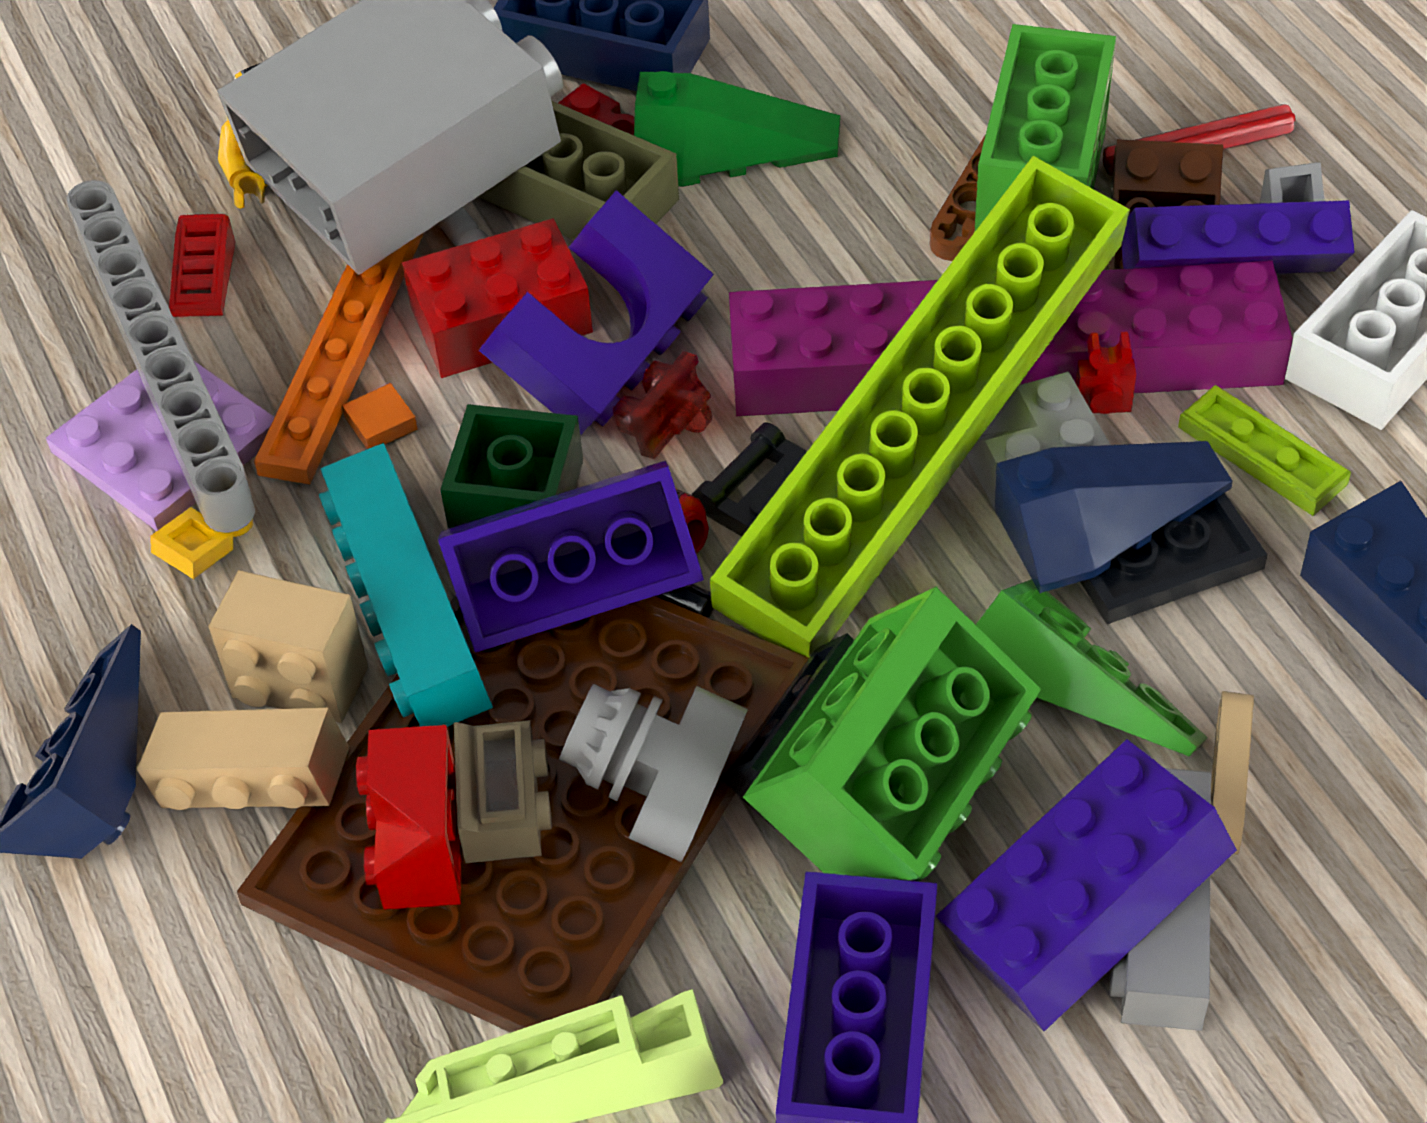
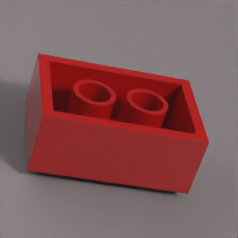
(474, 286)

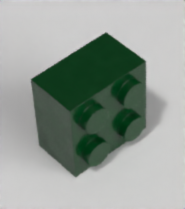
(509, 461)

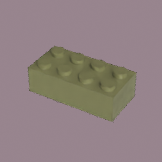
(584, 172)

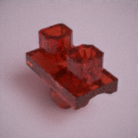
(672, 403)

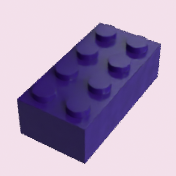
(1087, 883)
(858, 1001)

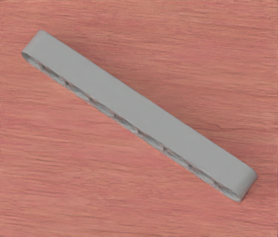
(162, 358)

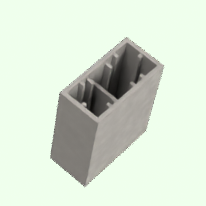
(393, 119)

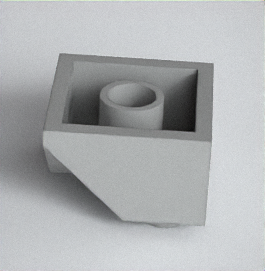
(1035, 419)

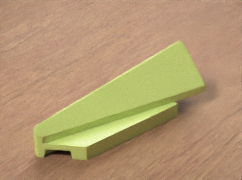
(572, 1067)

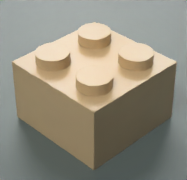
(288, 644)

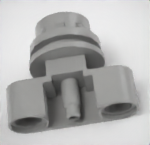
(656, 758)

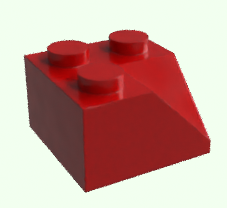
(414, 813)

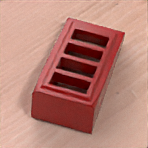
(201, 247)

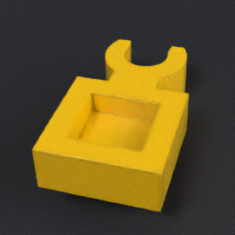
(191, 543)

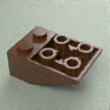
(1164, 176)

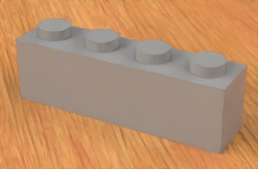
(1168, 971)

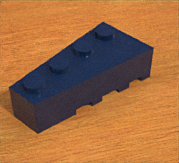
(1375, 576)

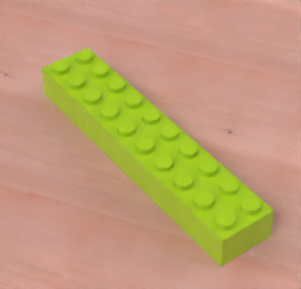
(918, 411)

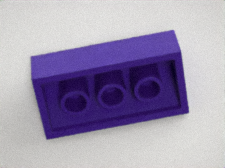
(570, 556)

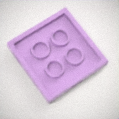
(127, 452)

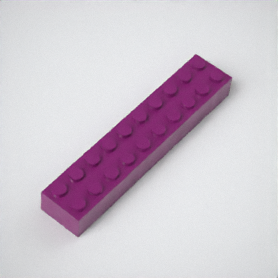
(1183, 322)

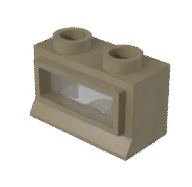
(499, 792)

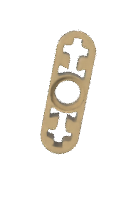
(1232, 761)

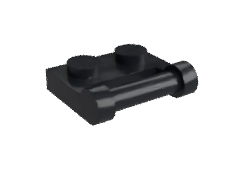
(765, 443)

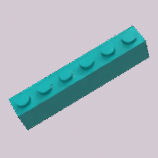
(404, 591)

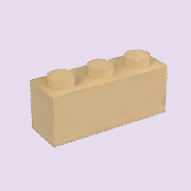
(244, 758)

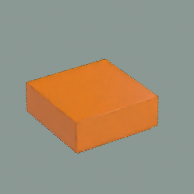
(379, 416)

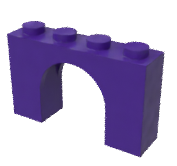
(584, 375)

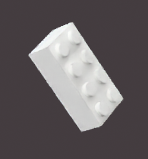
(1371, 333)

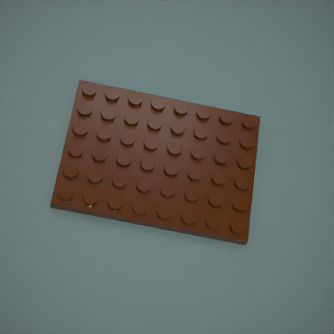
(549, 927)

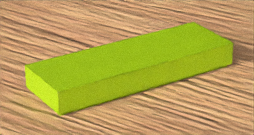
(1264, 450)

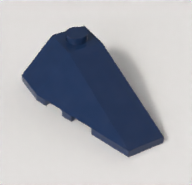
(1090, 503)
(86, 766)

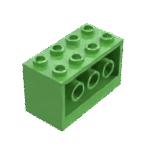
(1047, 107)
(895, 743)

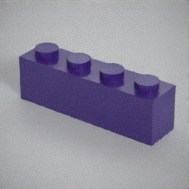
(1292, 234)

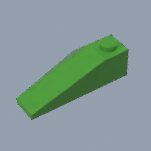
(1081, 677)

